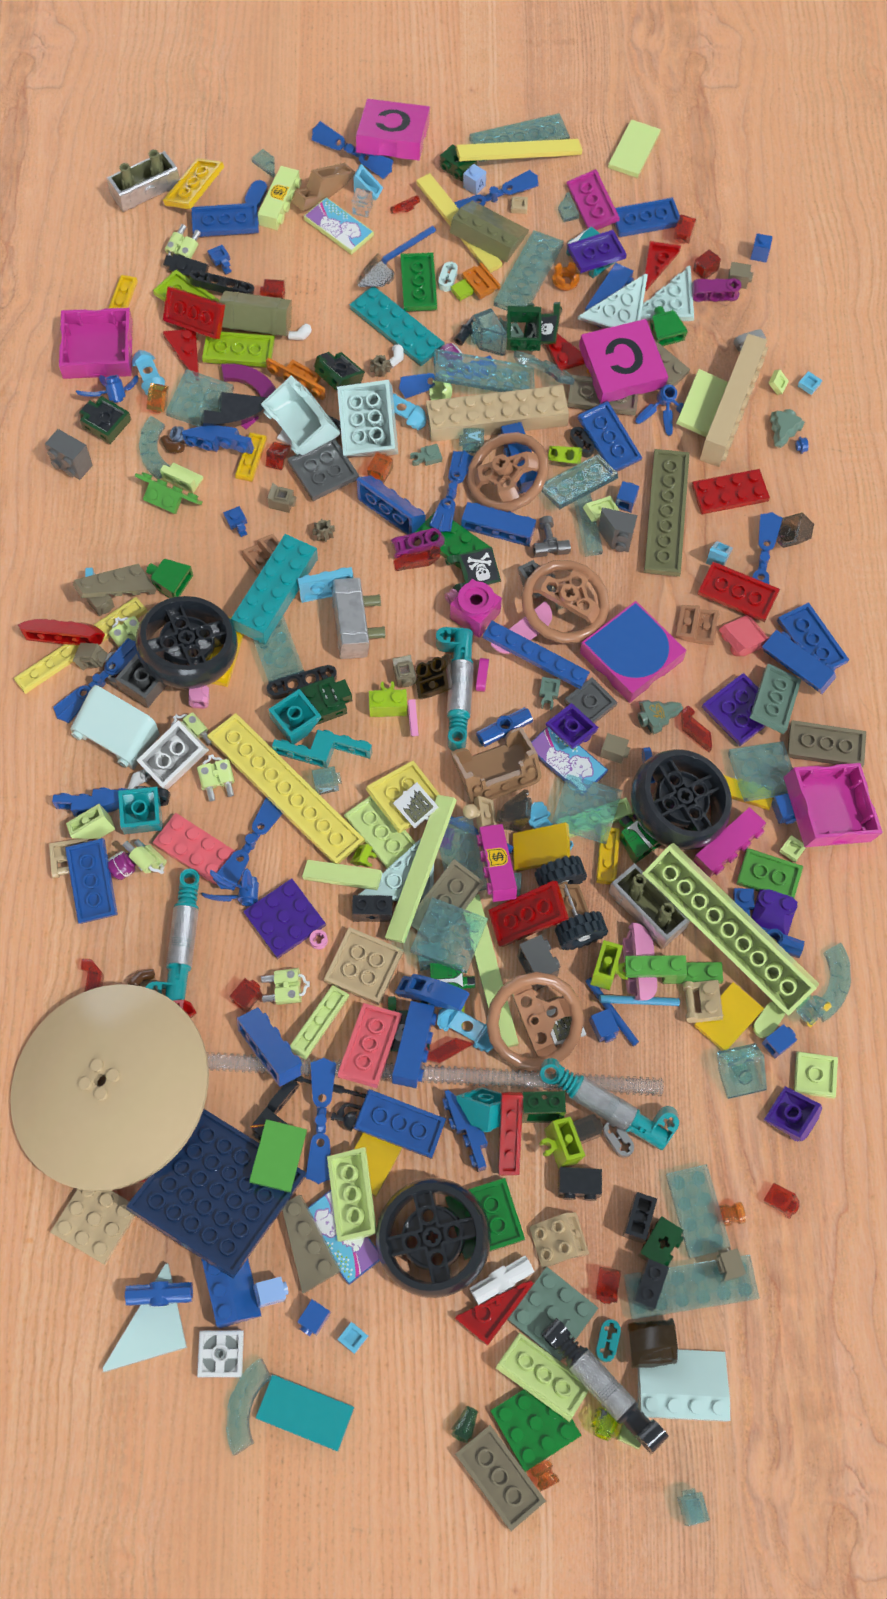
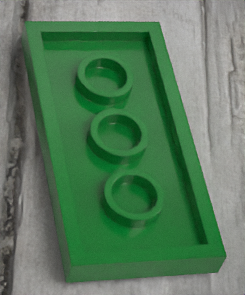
(418, 281)
(456, 541)

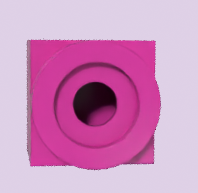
(475, 607)

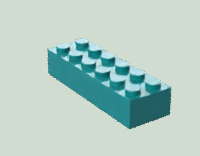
(274, 589)

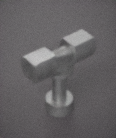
(550, 544)

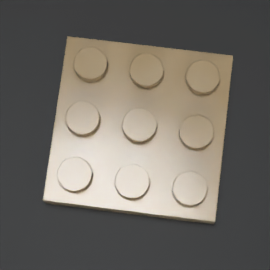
(363, 965)
(94, 1223)

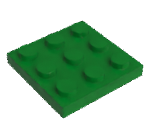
(500, 1212)
(533, 1428)

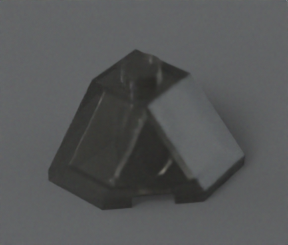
(376, 273)
(795, 530)
(515, 812)

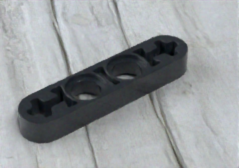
(204, 279)
(300, 678)

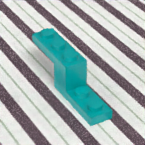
(322, 748)

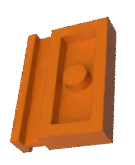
(481, 280)

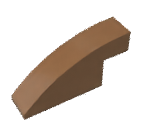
(322, 184)

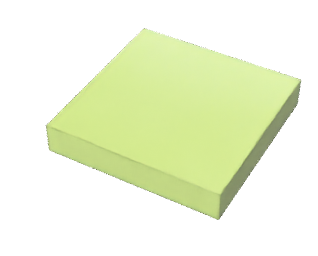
(815, 1074)

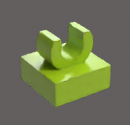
(361, 856)

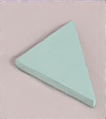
(674, 296)
(620, 307)
(396, 875)
(150, 1332)

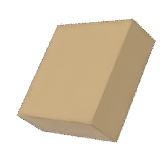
(519, 205)

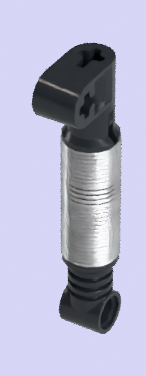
(604, 1387)

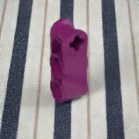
(715, 289)
(405, 544)

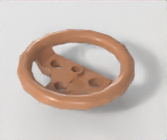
(507, 469)
(568, 597)
(565, 1005)

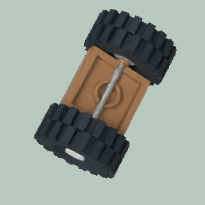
(581, 926)

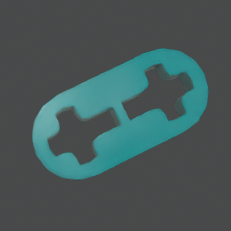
(613, 1342)

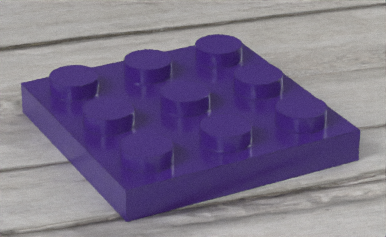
(733, 707)
(284, 918)

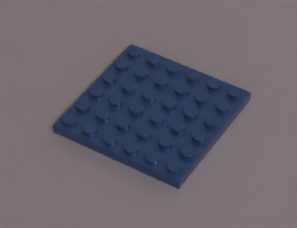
(207, 1196)

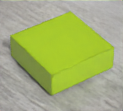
(462, 290)

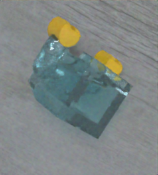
(812, 1008)

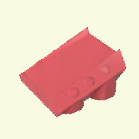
(743, 636)

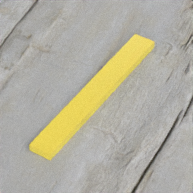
(522, 149)
(448, 209)
(64, 655)

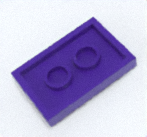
(596, 251)

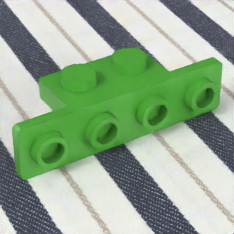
(163, 495)

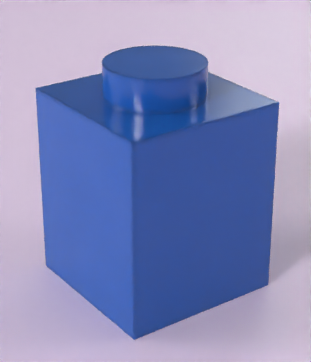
(761, 247)
(627, 496)
(783, 809)
(604, 1026)
(779, 1041)
(313, 1318)

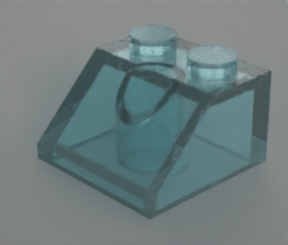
(488, 333)
(742, 1070)

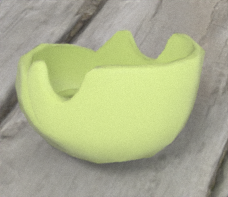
(440, 390)

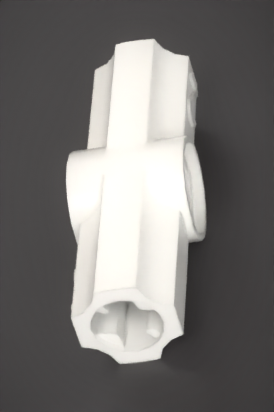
(501, 1280)

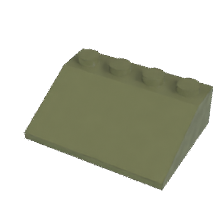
(488, 230)

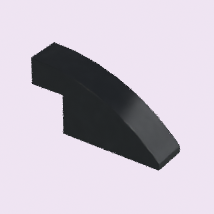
(233, 410)

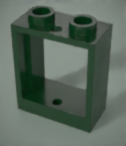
(516, 315)
(543, 1110)

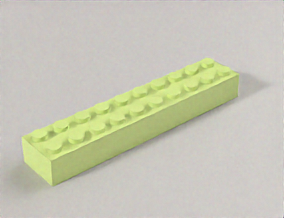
(731, 929)

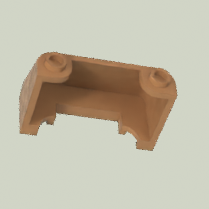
(499, 769)

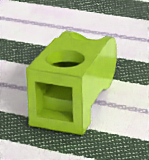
(565, 454)

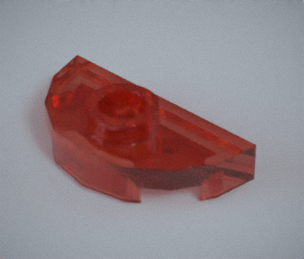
(406, 205)

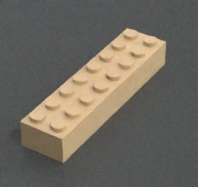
(734, 400)
(532, 407)

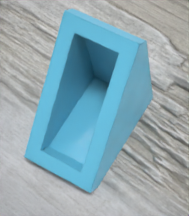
(364, 180)
(719, 553)

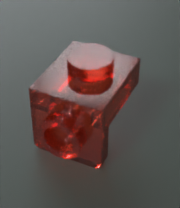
(607, 1285)

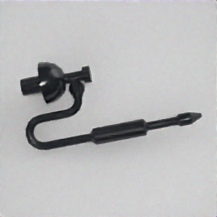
(349, 1119)

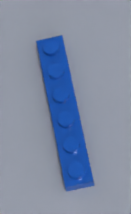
(536, 654)

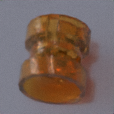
(733, 1213)
(544, 1475)

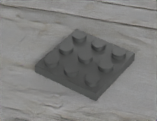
(323, 470)

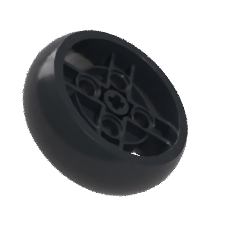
(181, 651)
(688, 774)
(422, 1255)

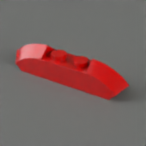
(61, 632)

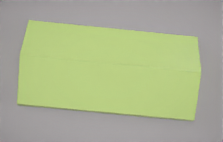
(351, 1195)

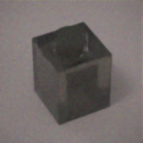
(588, 1128)

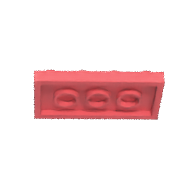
(192, 847)
(370, 1045)

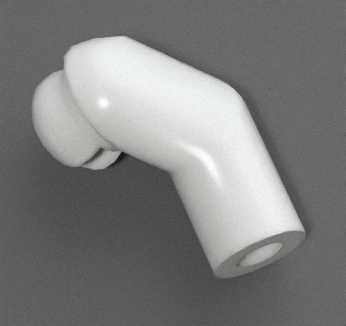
(301, 334)
(398, 355)
(138, 778)

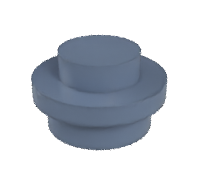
(175, 434)

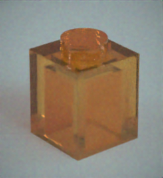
(157, 397)
(380, 467)

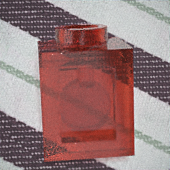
(276, 454)
(782, 1200)

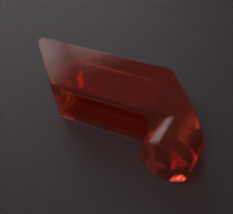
(417, 559)
(695, 729)
(94, 976)
(448, 1050)

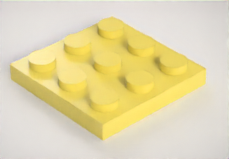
(391, 787)

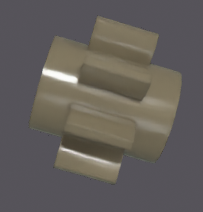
(380, 365)
(323, 530)

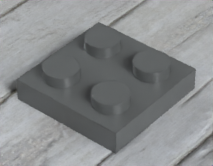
(592, 700)

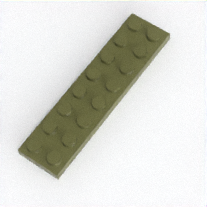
(667, 513)

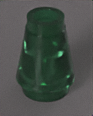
(465, 1424)

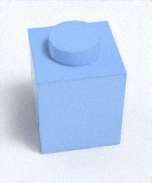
(474, 179)
(270, 1292)

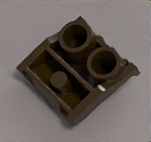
(434, 677)
(653, 1343)

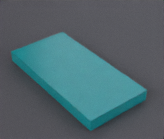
(305, 1413)

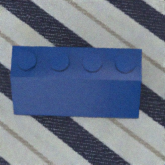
(389, 504)
(231, 1298)

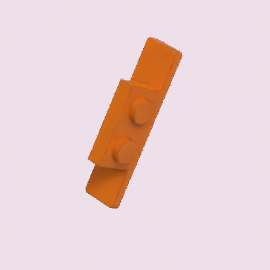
(301, 373)

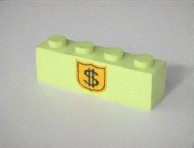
(279, 198)

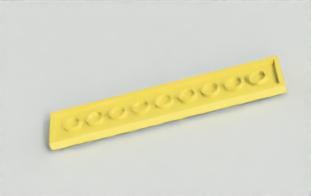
(286, 789)

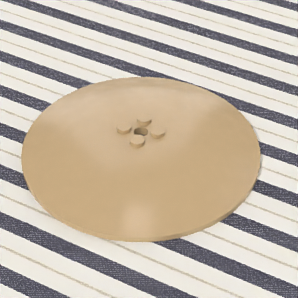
(141, 1114)

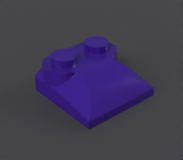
(572, 726)
(774, 910)
(794, 1114)

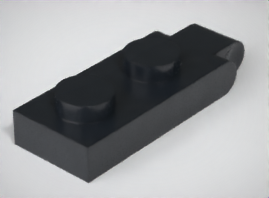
(184, 264)

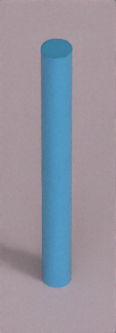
(631, 1000)

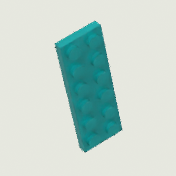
(396, 325)

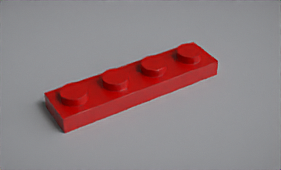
(510, 1133)

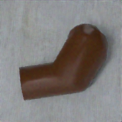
(172, 447)
(140, 976)

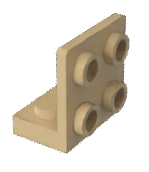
(559, 1239)

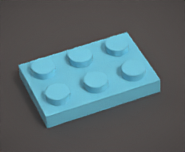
(321, 585)

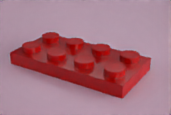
(193, 312)
(730, 491)
(738, 591)
(528, 914)

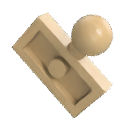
(483, 810)

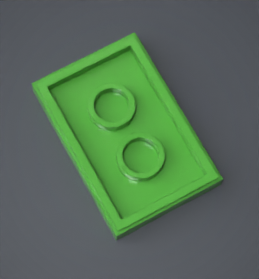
(769, 872)
(278, 1156)

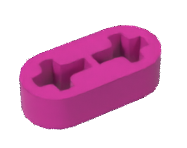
(482, 674)

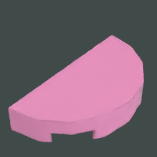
(413, 717)

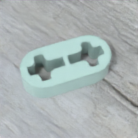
(446, 276)

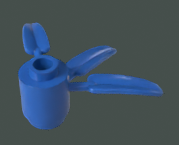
(113, 387)
(664, 397)
(247, 887)

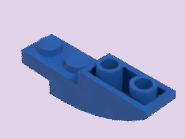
(215, 436)
(79, 804)
(432, 991)
(474, 1136)

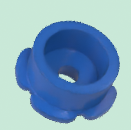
(802, 445)

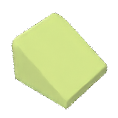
(626, 1437)

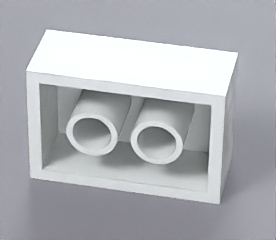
(172, 755)

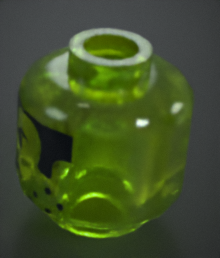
(605, 1425)

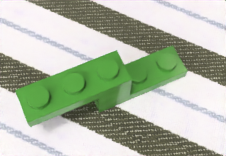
(672, 969)

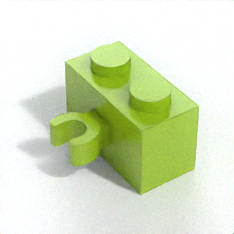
(388, 702)
(608, 965)
(563, 1142)

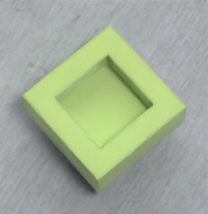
(778, 382)
(792, 849)

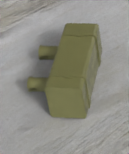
(256, 313)

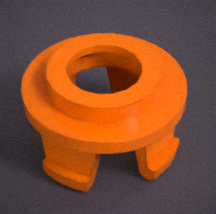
(570, 272)

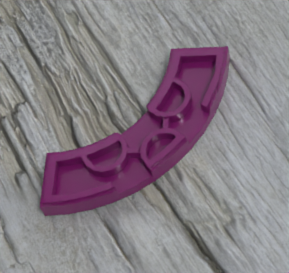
(249, 376)

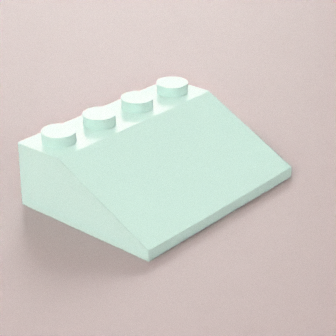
(367, 419)
(686, 1390)

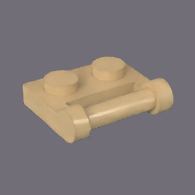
(58, 855)
(709, 999)

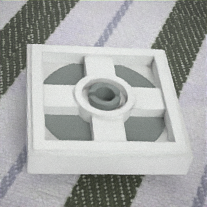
(220, 1354)

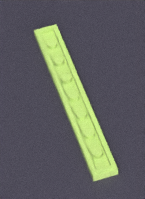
(420, 869)
(491, 977)

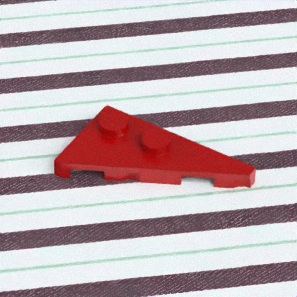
(658, 259)
(185, 345)
(565, 354)
(489, 1317)

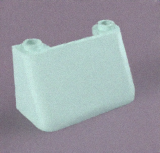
(300, 416)
(115, 726)

